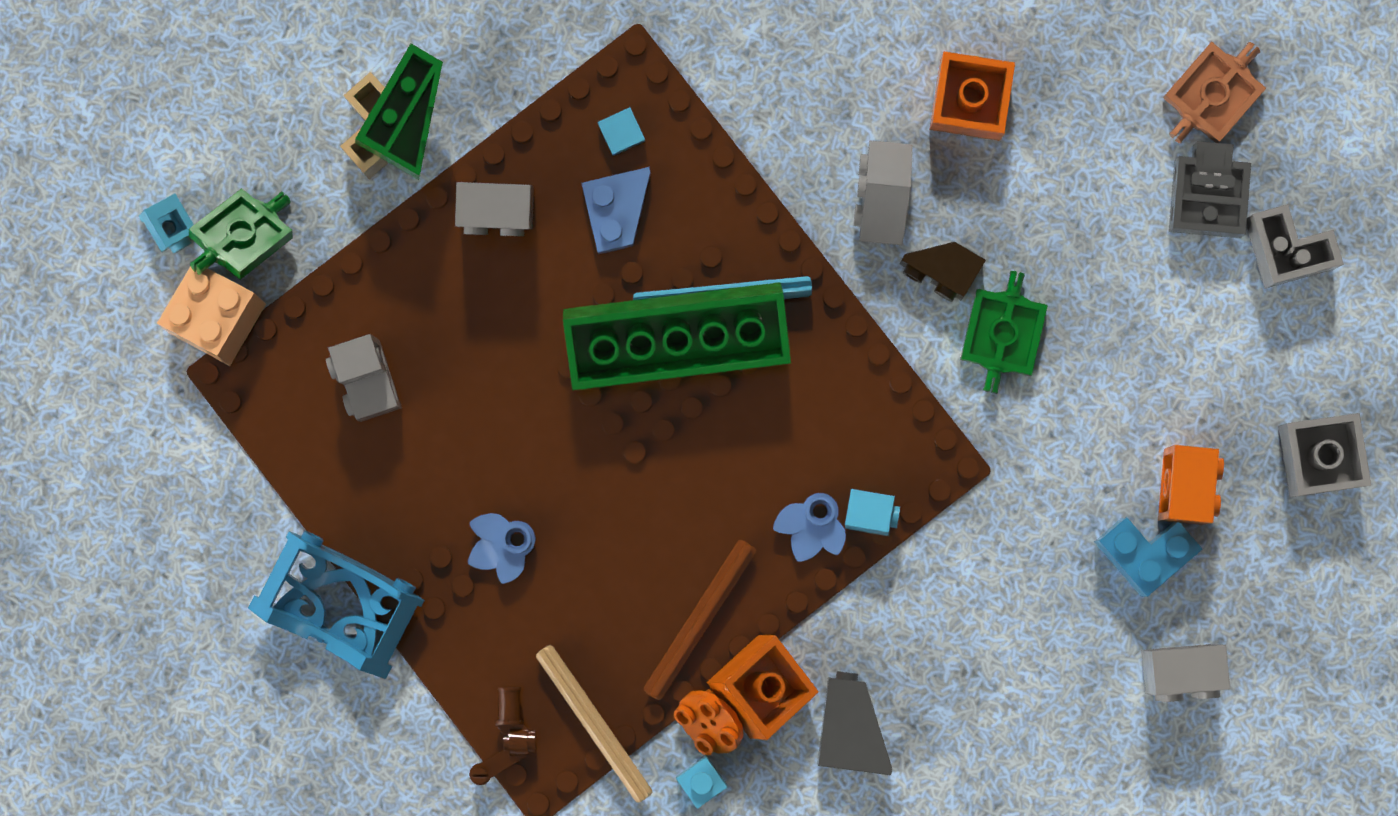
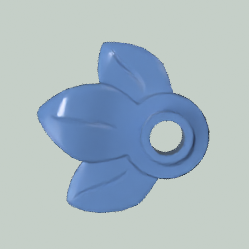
(810, 532)
(496, 548)

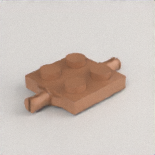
(1214, 92)

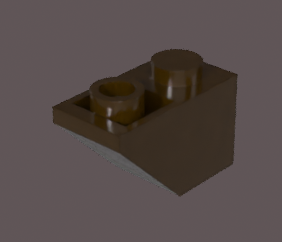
(949, 267)

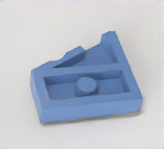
(615, 208)

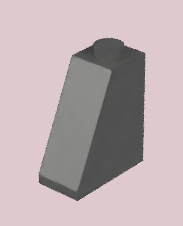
(851, 729)

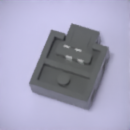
(1210, 192)

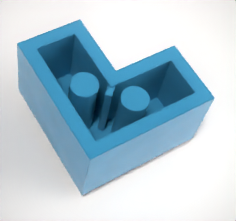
(1143, 562)

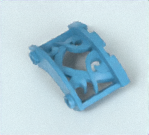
(288, 613)

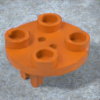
(709, 722)

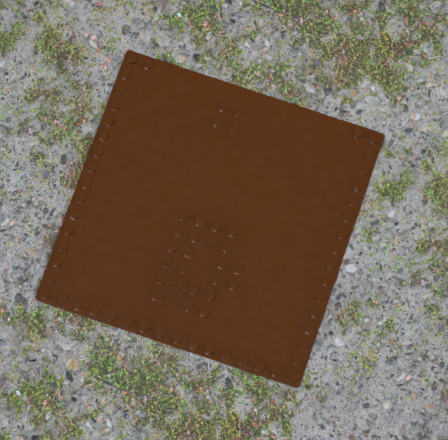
(622, 483)

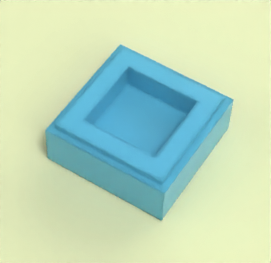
(621, 131)

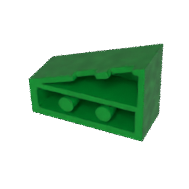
(403, 113)

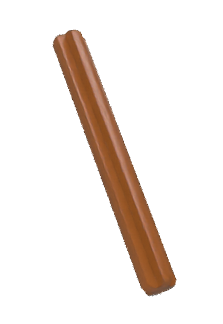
(699, 619)

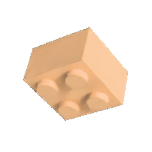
(212, 314)

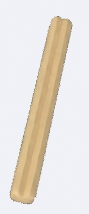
(594, 723)

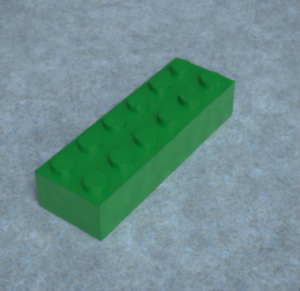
(676, 336)

